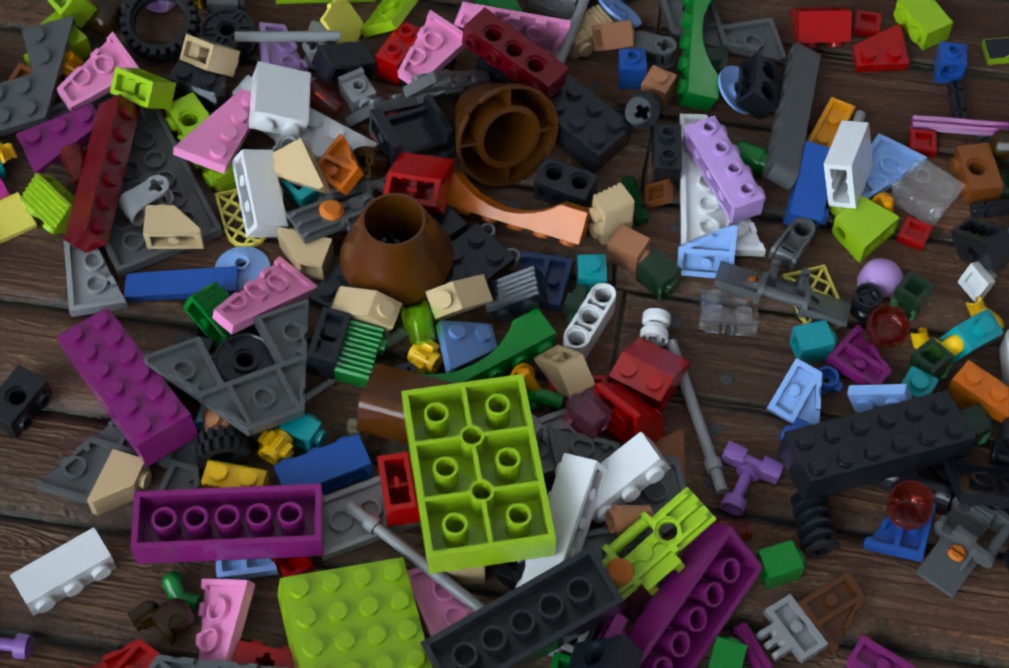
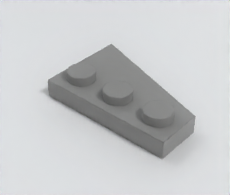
(90, 283)

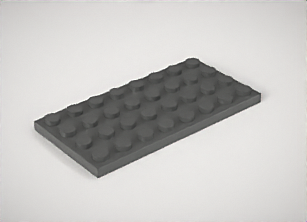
(150, 156)

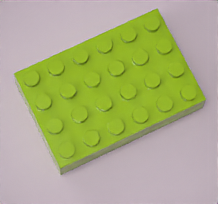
(477, 474)
(353, 617)

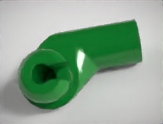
(545, 397)
(174, 589)

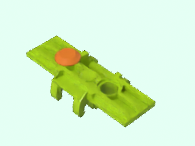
(655, 556)

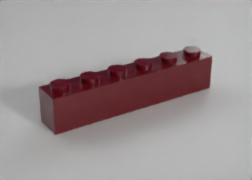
(102, 174)

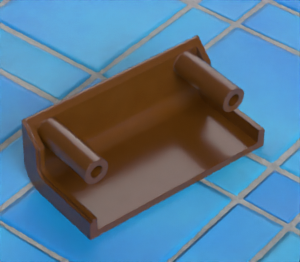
(381, 401)

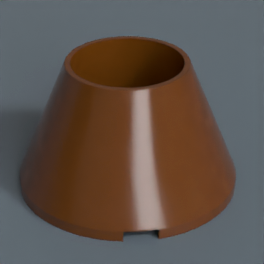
(512, 146)
(397, 269)

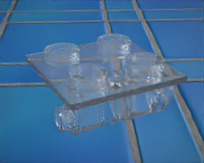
(926, 191)
(727, 308)

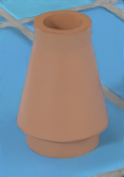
(621, 517)

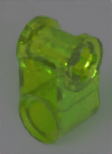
(418, 323)

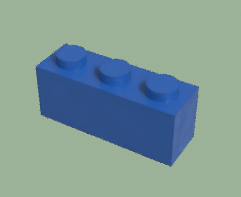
(809, 191)
(332, 465)

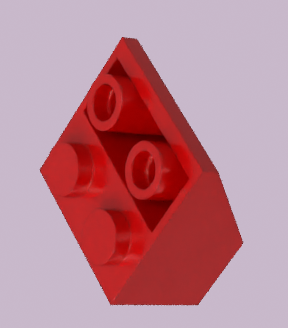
(422, 178)
(398, 489)

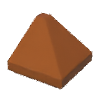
(659, 193)

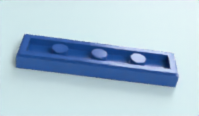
(178, 283)

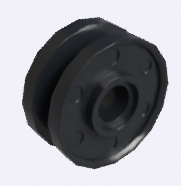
(221, 28)
(240, 350)

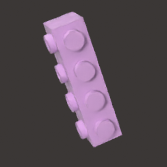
(724, 169)

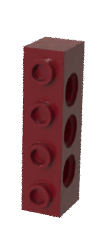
(513, 53)

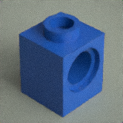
(950, 62)
(631, 68)

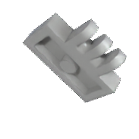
(791, 631)

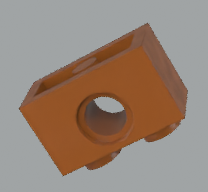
(976, 169)

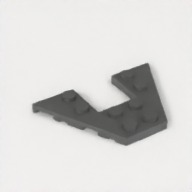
(739, 38)
(439, 84)
(28, 98)
(256, 399)
(80, 471)
(655, 495)

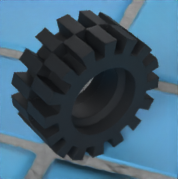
(222, 445)

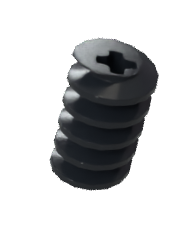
(643, 99)
(814, 525)

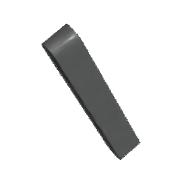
(792, 116)

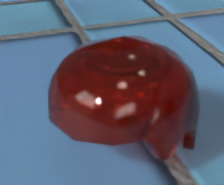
(887, 326)
(910, 504)

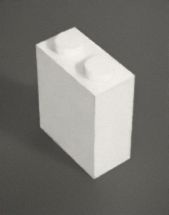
(279, 100)
(848, 164)

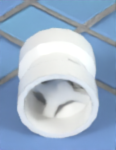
(655, 326)

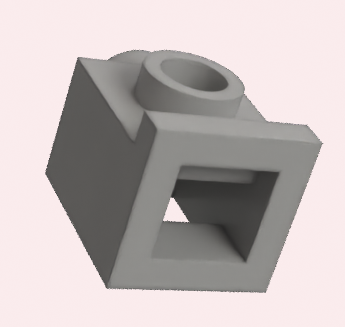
(356, 89)

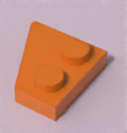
(340, 166)

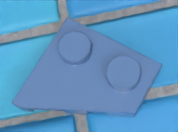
(464, 342)

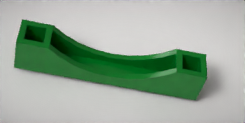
(698, 78)
(525, 340)

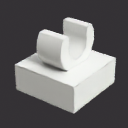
(977, 280)

